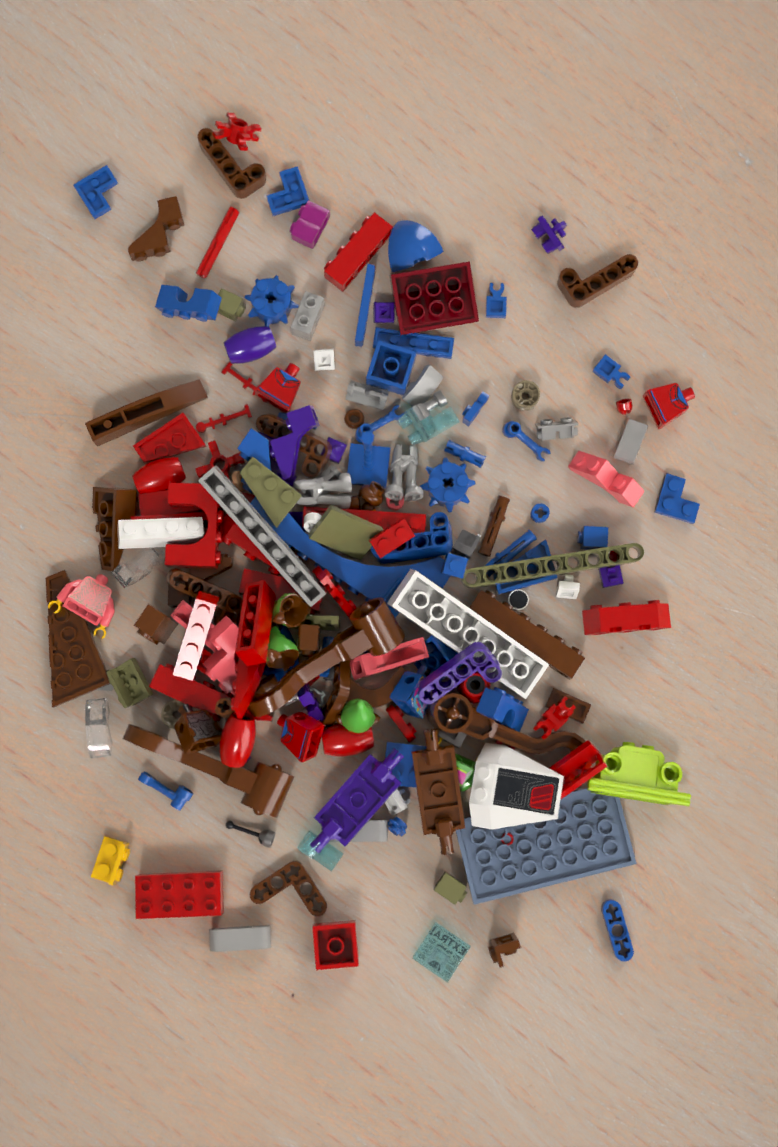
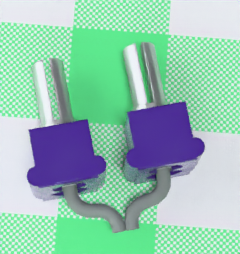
(306, 696)

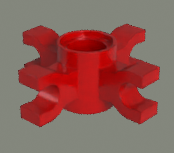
(236, 131)
(217, 457)
(554, 717)

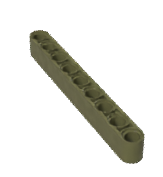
(562, 565)

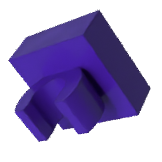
(611, 576)

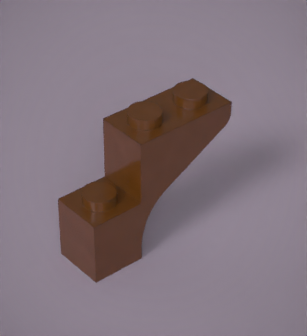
(154, 240)
(175, 596)

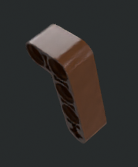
(227, 162)
(599, 278)
(310, 449)
(207, 587)

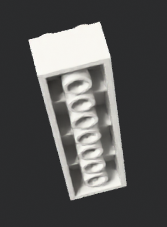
(460, 627)

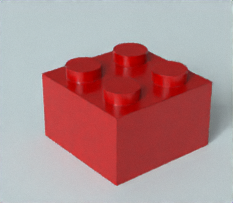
(335, 945)

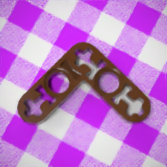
(339, 694)
(296, 882)

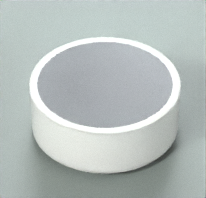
(518, 599)

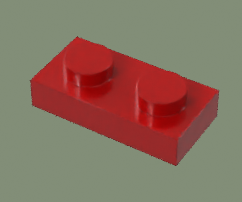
(391, 538)

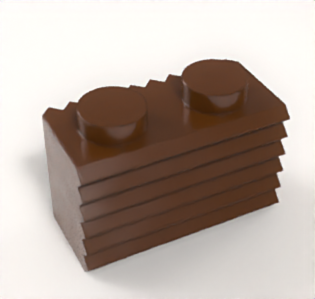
(308, 640)

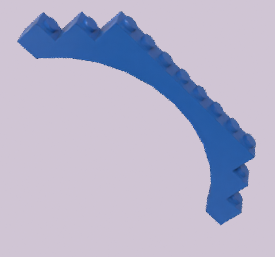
(362, 578)

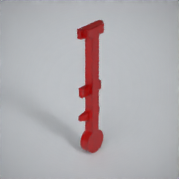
(247, 383)
(201, 427)

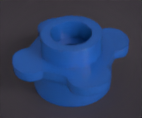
(397, 826)

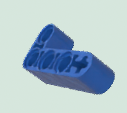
(430, 539)

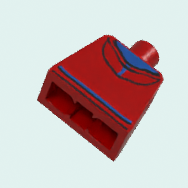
(280, 388)
(667, 403)
(301, 735)

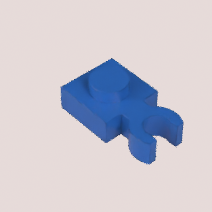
(496, 304)
(608, 369)
(472, 411)

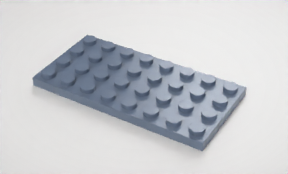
(580, 843)

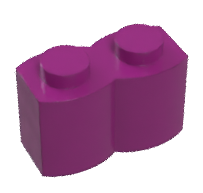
(310, 224)

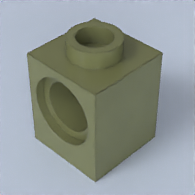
(231, 305)
(450, 888)

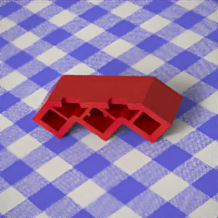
(233, 534)
(626, 618)

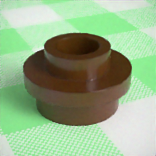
(351, 413)

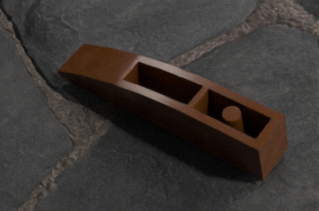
(144, 411)

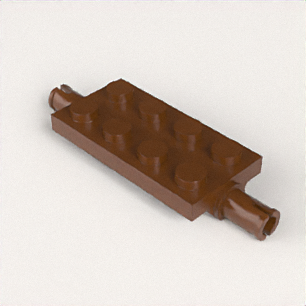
(438, 790)

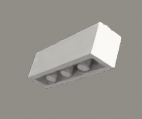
(159, 532)

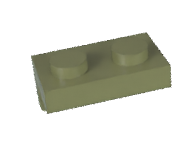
(129, 683)

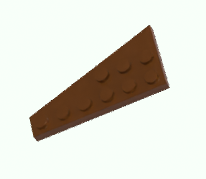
(72, 650)

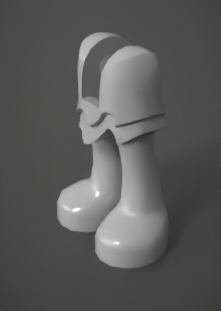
(399, 465)
(316, 486)

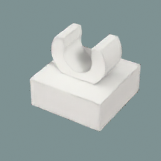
(568, 588)
(396, 803)

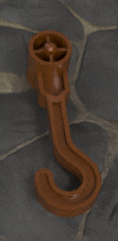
(372, 630)
(455, 714)
(263, 787)

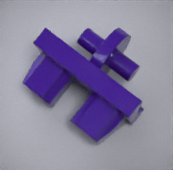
(553, 242)

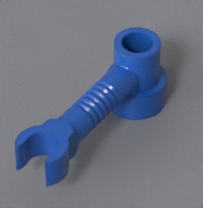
(391, 416)
(507, 431)
(178, 797)

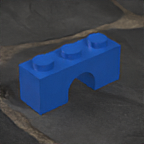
(202, 305)
(502, 708)

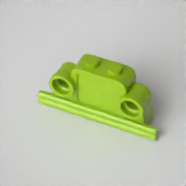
(639, 776)

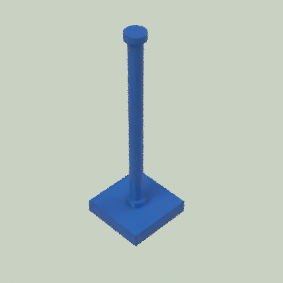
(368, 462)

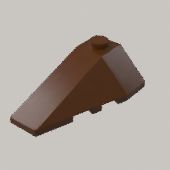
(111, 506)

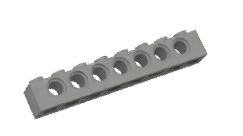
(263, 535)

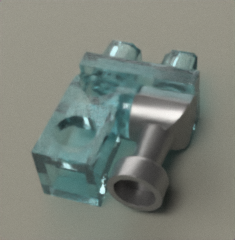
(424, 423)

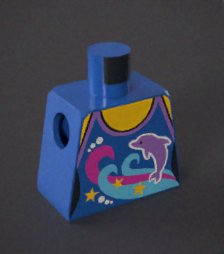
(407, 695)

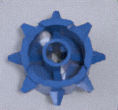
(277, 310)
(447, 473)

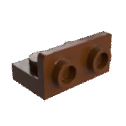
(505, 944)

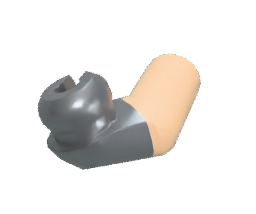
(236, 476)

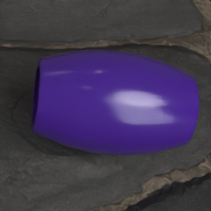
(250, 344)

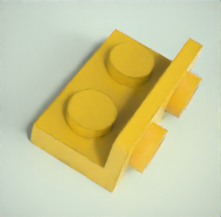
(110, 860)

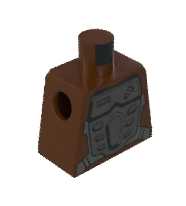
(196, 730)

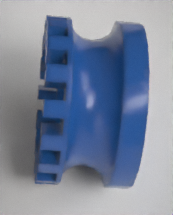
(545, 509)

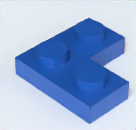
(91, 190)
(292, 196)
(671, 503)

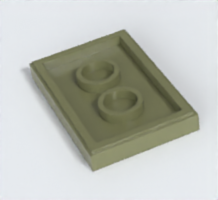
(344, 532)

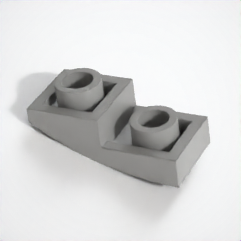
(424, 387)
(631, 441)

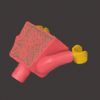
(89, 600)

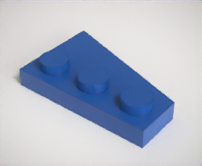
(538, 551)

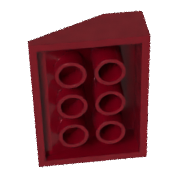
(434, 298)

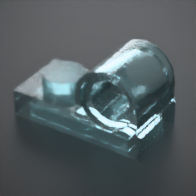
(327, 857)

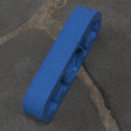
(618, 913)

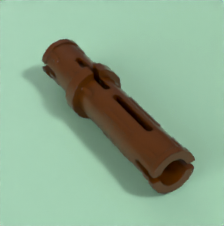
(501, 504)

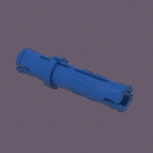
(527, 537)

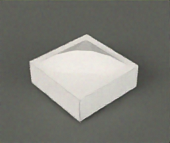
(324, 359)

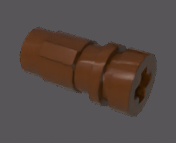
(219, 708)

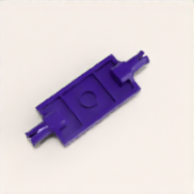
(357, 800)

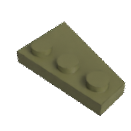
(270, 490)
(328, 623)

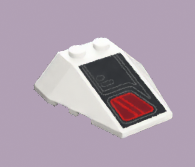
(512, 789)

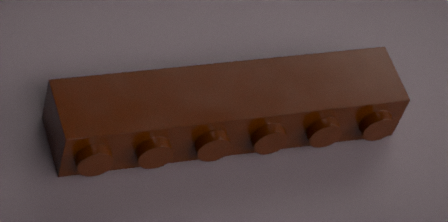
(531, 636)

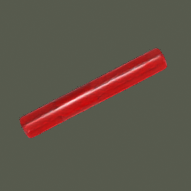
(217, 242)

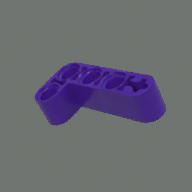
(456, 675)

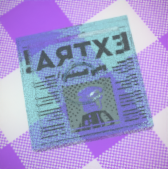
(441, 952)

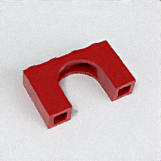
(204, 552)

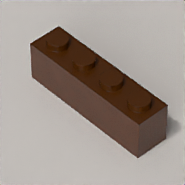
(155, 625)

